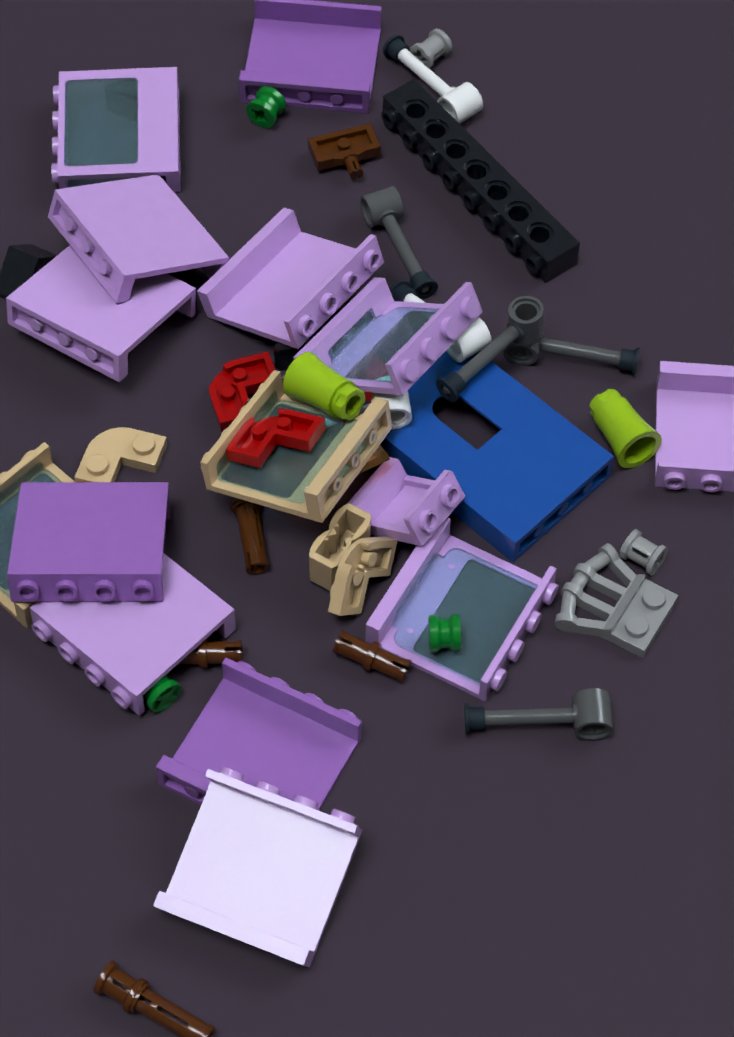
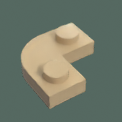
(118, 448)
(361, 561)

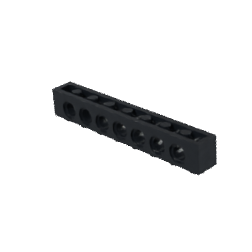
(480, 181)

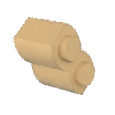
(345, 528)

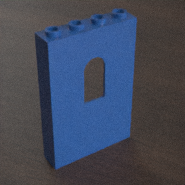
(521, 476)

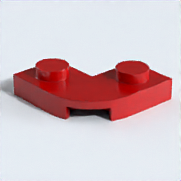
(234, 382)
(258, 439)

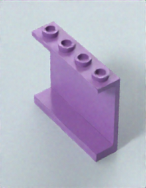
(313, 53)
(89, 542)
(266, 735)

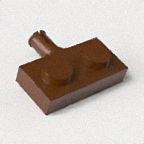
(345, 148)

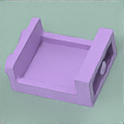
(407, 505)

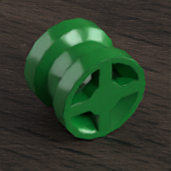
(266, 107)
(444, 633)
(162, 694)

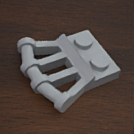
(634, 619)

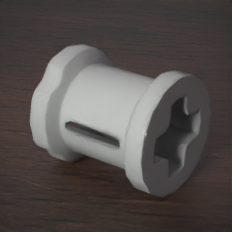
(432, 48)
(643, 552)

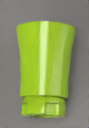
(322, 387)
(624, 429)

